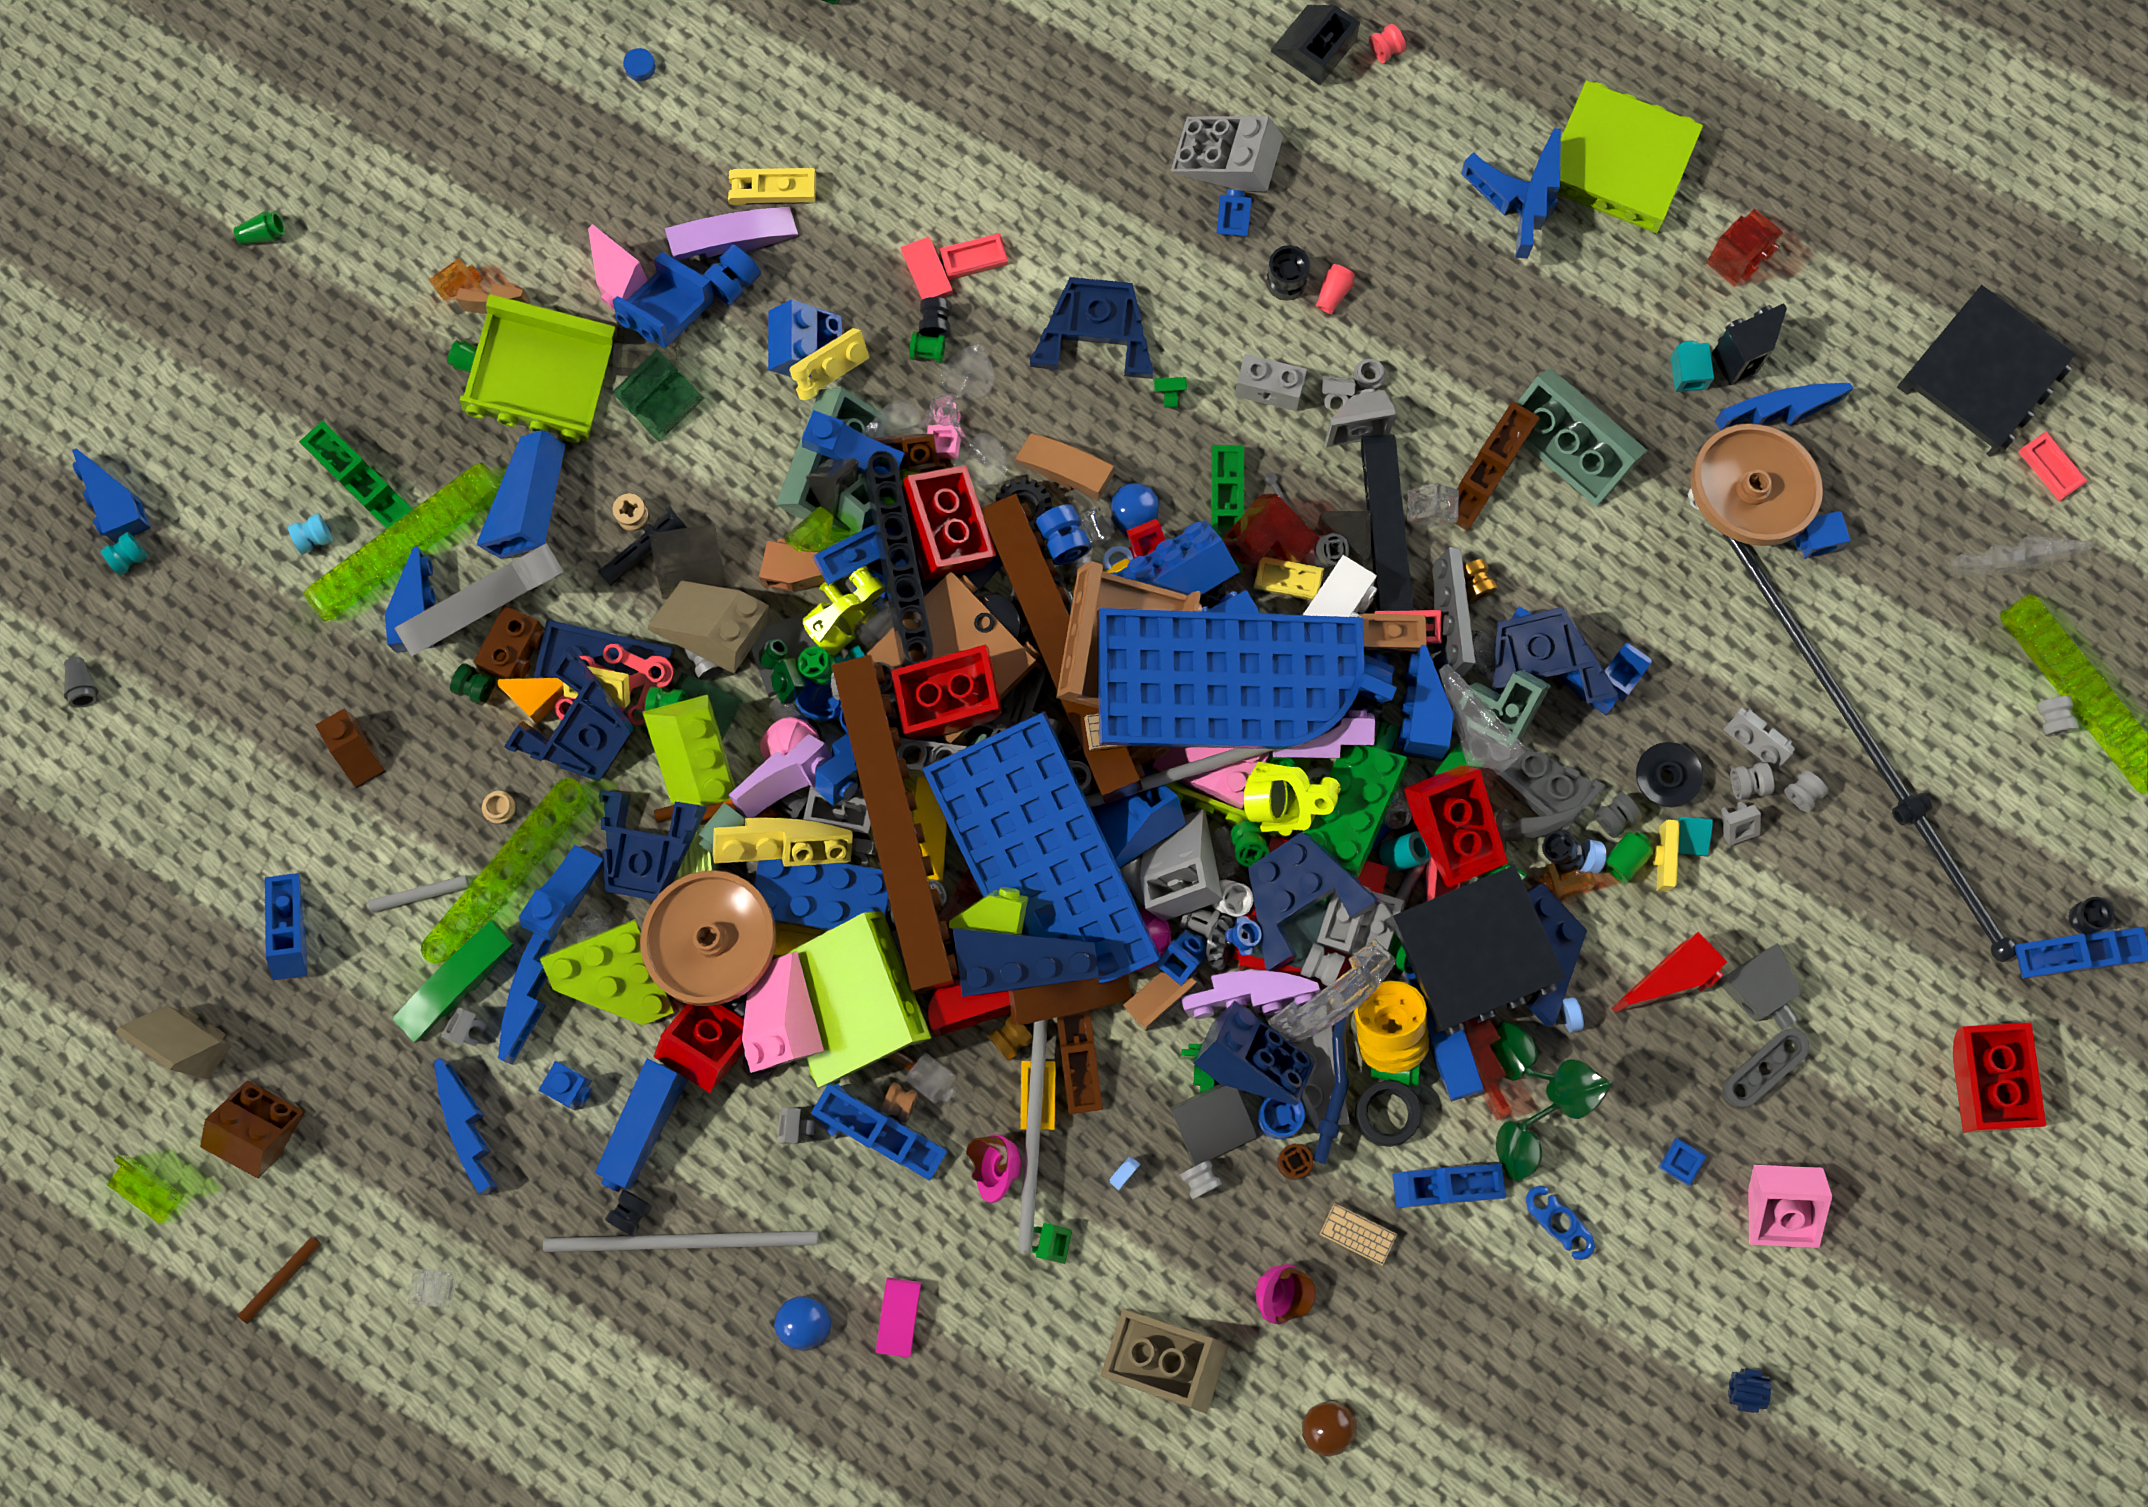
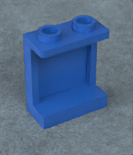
(665, 302)

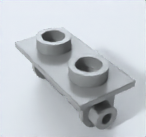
(1769, 747)

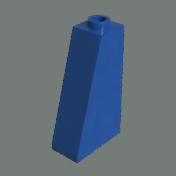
(525, 497)
(640, 1125)

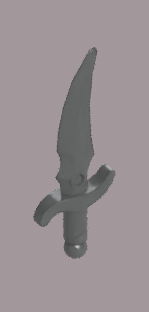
(1534, 826)

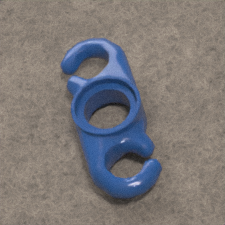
(1575, 1229)

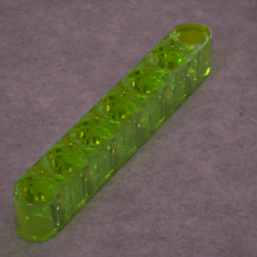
(392, 547)
(2076, 677)
(510, 855)

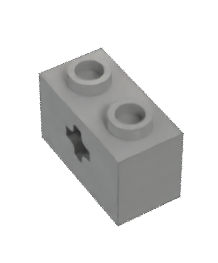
(1270, 382)

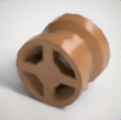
(899, 1102)

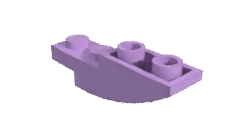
(1265, 989)

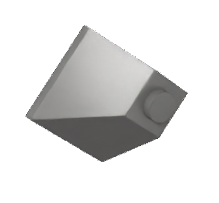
(1362, 415)

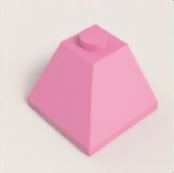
(614, 268)

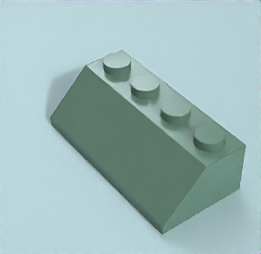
(1578, 438)
(796, 492)

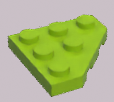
(609, 975)

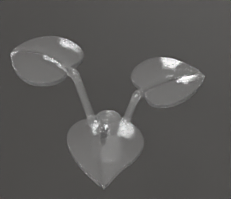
(968, 375)

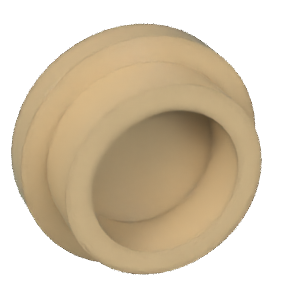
(498, 807)

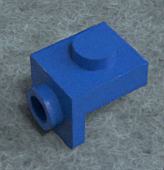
(1627, 669)

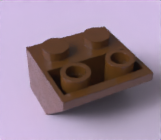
(250, 1129)

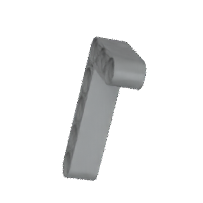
(478, 599)

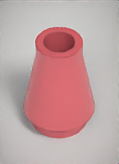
(1334, 287)

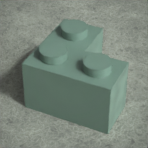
(1518, 701)

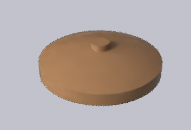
(1756, 484)
(708, 938)

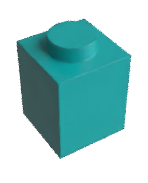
(1692, 366)

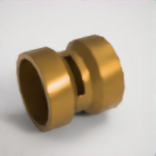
(1477, 581)
(1010, 1038)

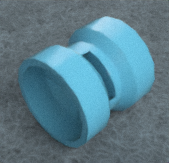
(310, 533)

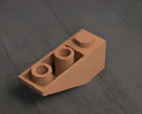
(788, 568)

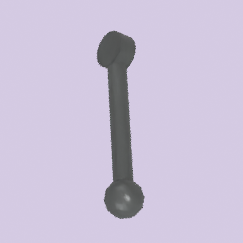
(1271, 480)

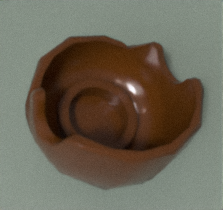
(1329, 1428)

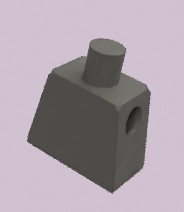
(1764, 987)

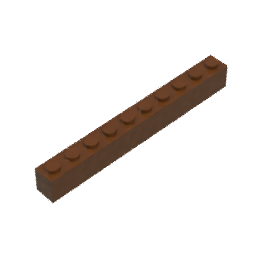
(1049, 622)
(893, 825)

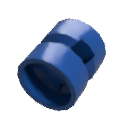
(739, 267)
(1062, 530)
(1280, 1119)

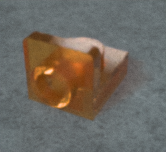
(454, 276)
(1571, 884)

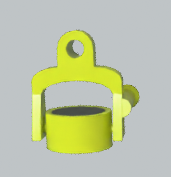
(834, 624)
(1267, 798)

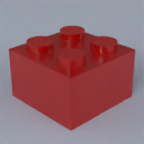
(702, 1044)

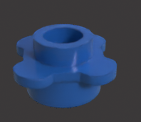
(1252, 931)

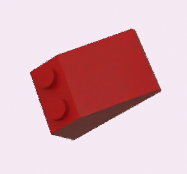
(1457, 823)
(1687, 968)

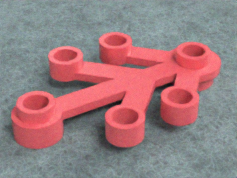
(643, 677)

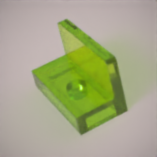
(144, 1189)

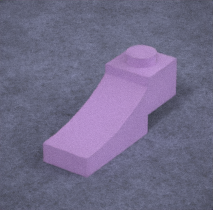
(1354, 728)
(780, 776)

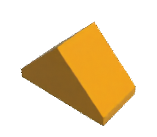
(533, 695)

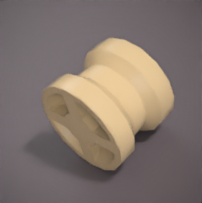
(634, 519)

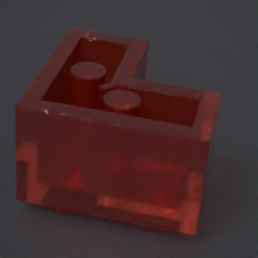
(1744, 247)
(1267, 526)

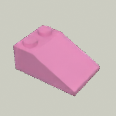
(1221, 784)
(780, 1017)

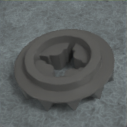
(1218, 949)

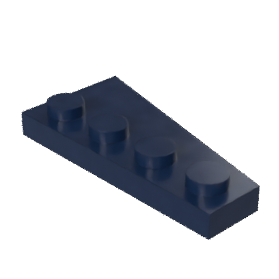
(591, 643)
(1011, 961)

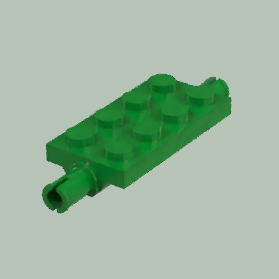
(1367, 785)

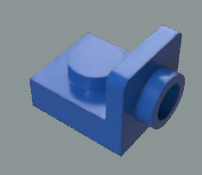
(1234, 213)
(566, 1086)

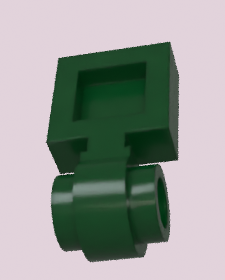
(786, 676)

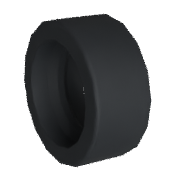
(1407, 1096)

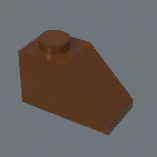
(350, 747)

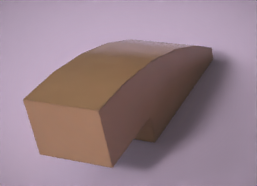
(1066, 465)

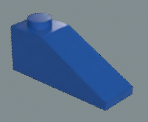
(285, 927)

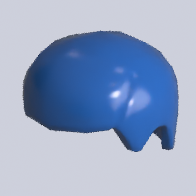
(1133, 506)
(818, 702)
(802, 1323)

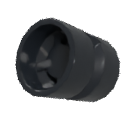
(1287, 272)

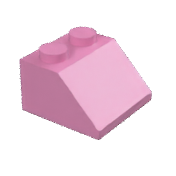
(1788, 1206)

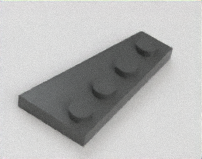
(1455, 621)
(1548, 786)

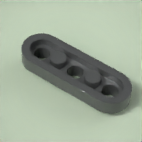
(1779, 1065)

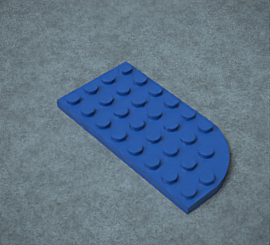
(1224, 677)
(1033, 831)

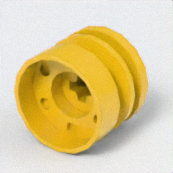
(1393, 1028)

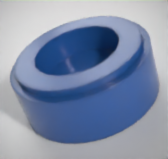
(639, 64)

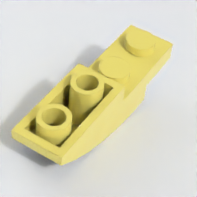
(782, 838)

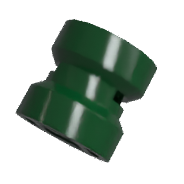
(472, 684)

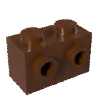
(510, 645)

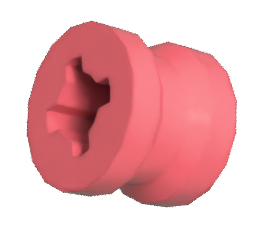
(1387, 43)

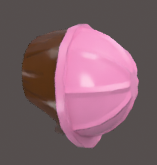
(786, 734)

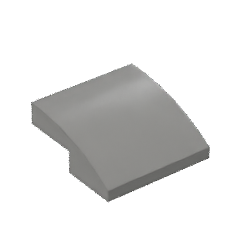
(1350, 934)

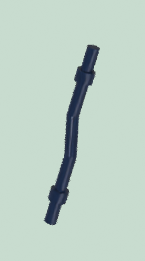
(1329, 1127)

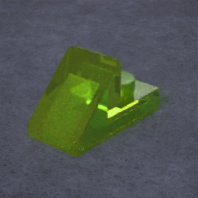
(815, 532)

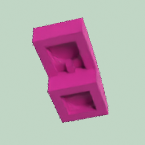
(898, 1317)

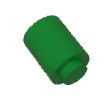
(1628, 856)

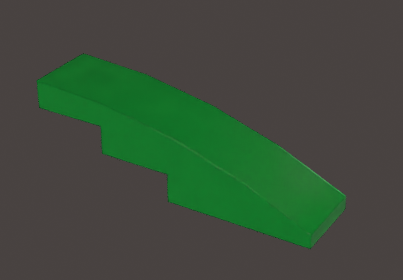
(355, 475)
(1227, 489)
(453, 980)

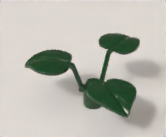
(1572, 1089)

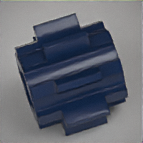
(1749, 1390)

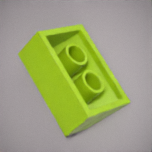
(690, 752)

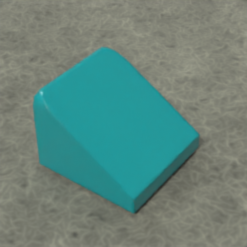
(1694, 836)

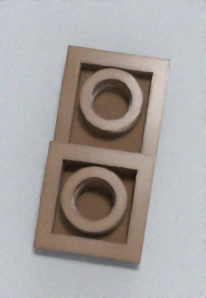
(476, 298)

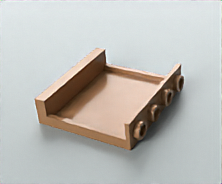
(1104, 590)
(951, 617)

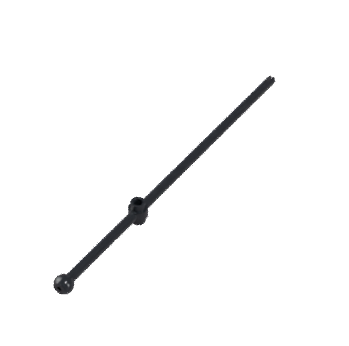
(1910, 807)

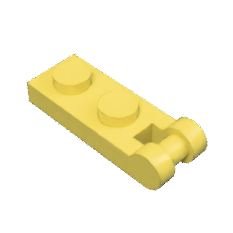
(772, 185)
(829, 363)

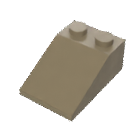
(712, 622)
(177, 1040)
(1165, 1361)

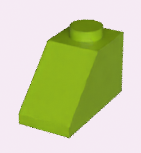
(997, 912)

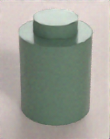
(724, 817)

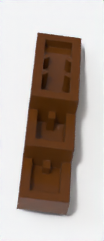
(1493, 462)
(1066, 998)
(1079, 1063)

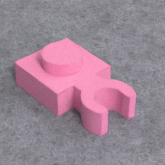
(946, 440)

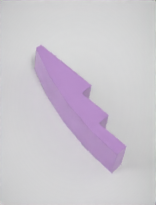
(743, 229)

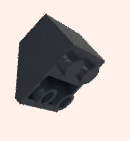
(1317, 41)
(1748, 343)

